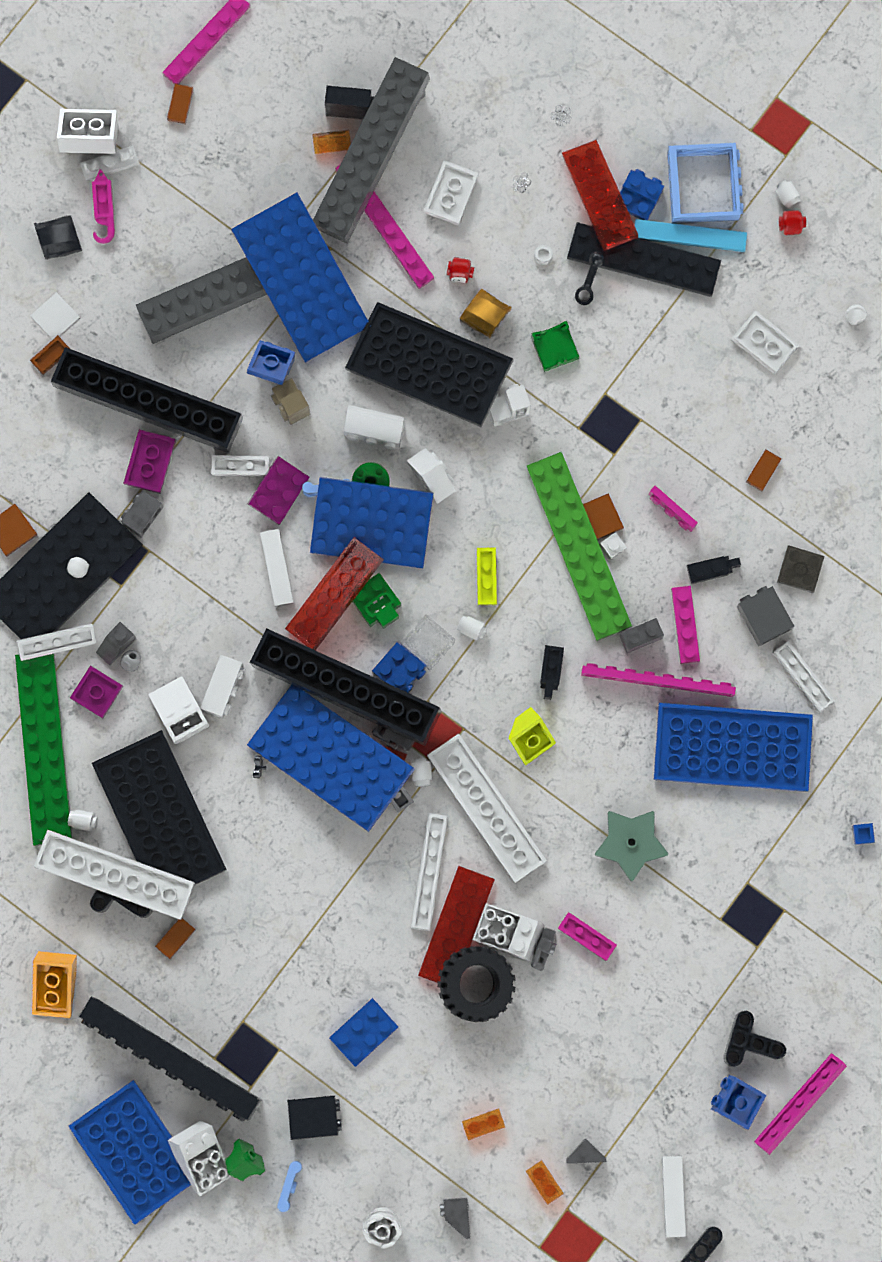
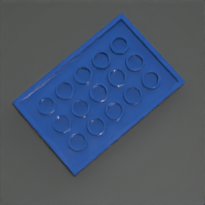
(381, 517)
(131, 1151)

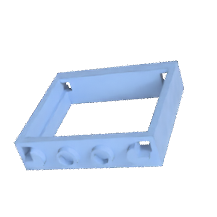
(704, 150)

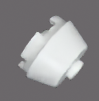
(382, 1227)

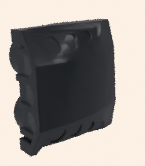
(58, 237)

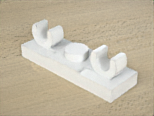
(110, 163)

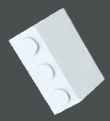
(374, 427)

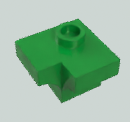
(244, 1161)

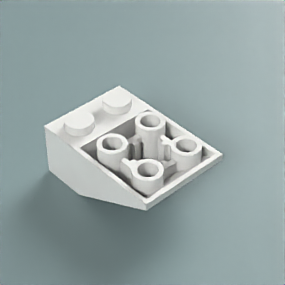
(178, 710)
(508, 932)
(200, 1157)

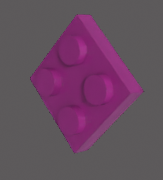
(96, 692)

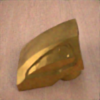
(485, 313)

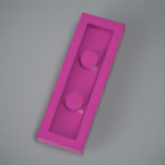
(672, 509)
(587, 936)

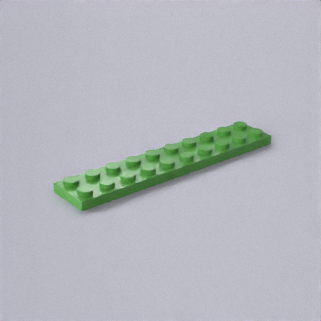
(579, 546)

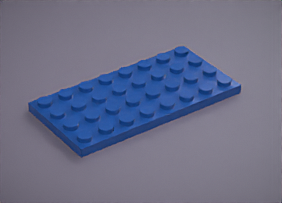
(300, 277)
(733, 747)
(330, 757)

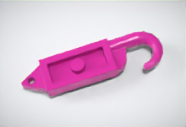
(103, 206)

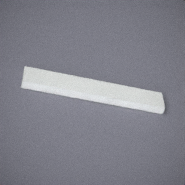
(429, 872)

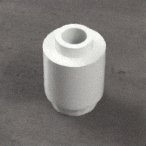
(788, 194)
(472, 628)
(422, 774)
(82, 820)

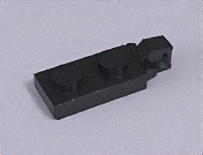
(711, 568)
(551, 669)

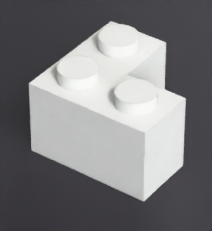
(511, 405)
(432, 474)

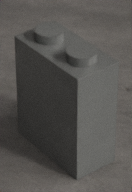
(765, 615)

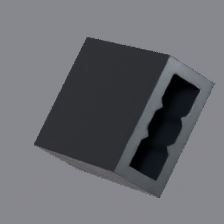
(347, 102)
(314, 1117)

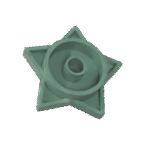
(631, 857)

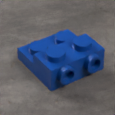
(641, 194)
(271, 362)
(400, 668)
(738, 1101)

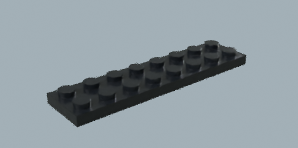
(649, 261)

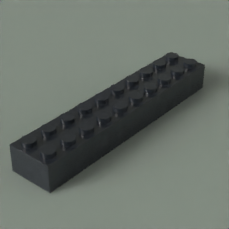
(146, 400)
(345, 687)
(170, 1058)

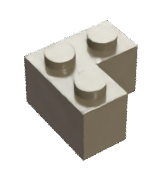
(291, 401)

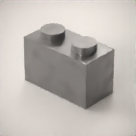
(141, 513)
(641, 635)

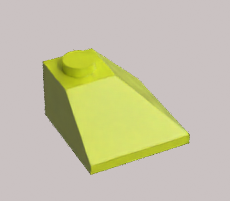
(530, 736)

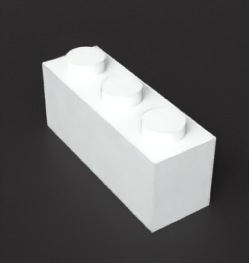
(222, 687)

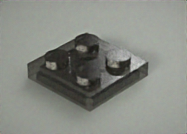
(800, 569)

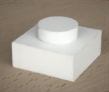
(613, 545)

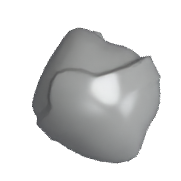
(130, 660)

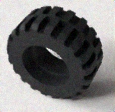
(500, 993)

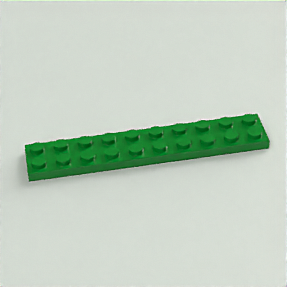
(43, 746)

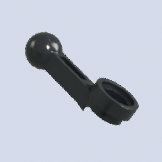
(596, 260)

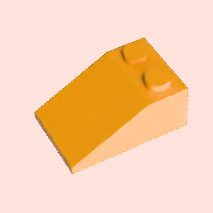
(53, 984)

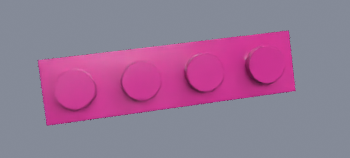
(685, 624)

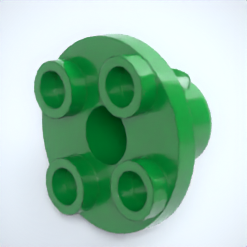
(371, 473)

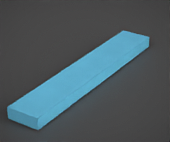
(691, 235)

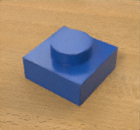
(863, 834)

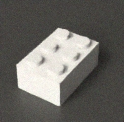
(87, 131)

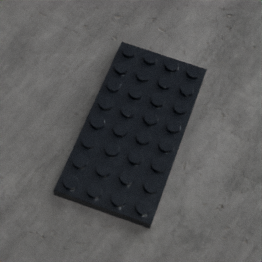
(429, 364)
(38, 589)
(158, 810)

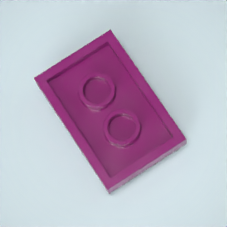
(149, 461)
(278, 490)

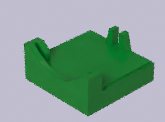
(555, 346)

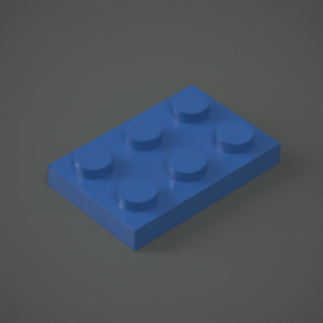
(363, 1032)

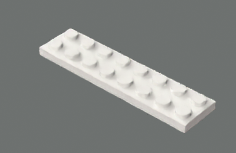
(486, 808)
(114, 874)

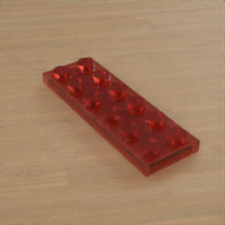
(600, 195)
(334, 594)
(457, 920)

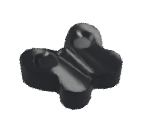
(258, 767)

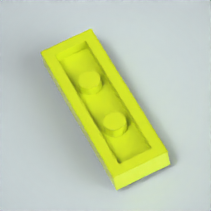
(486, 576)

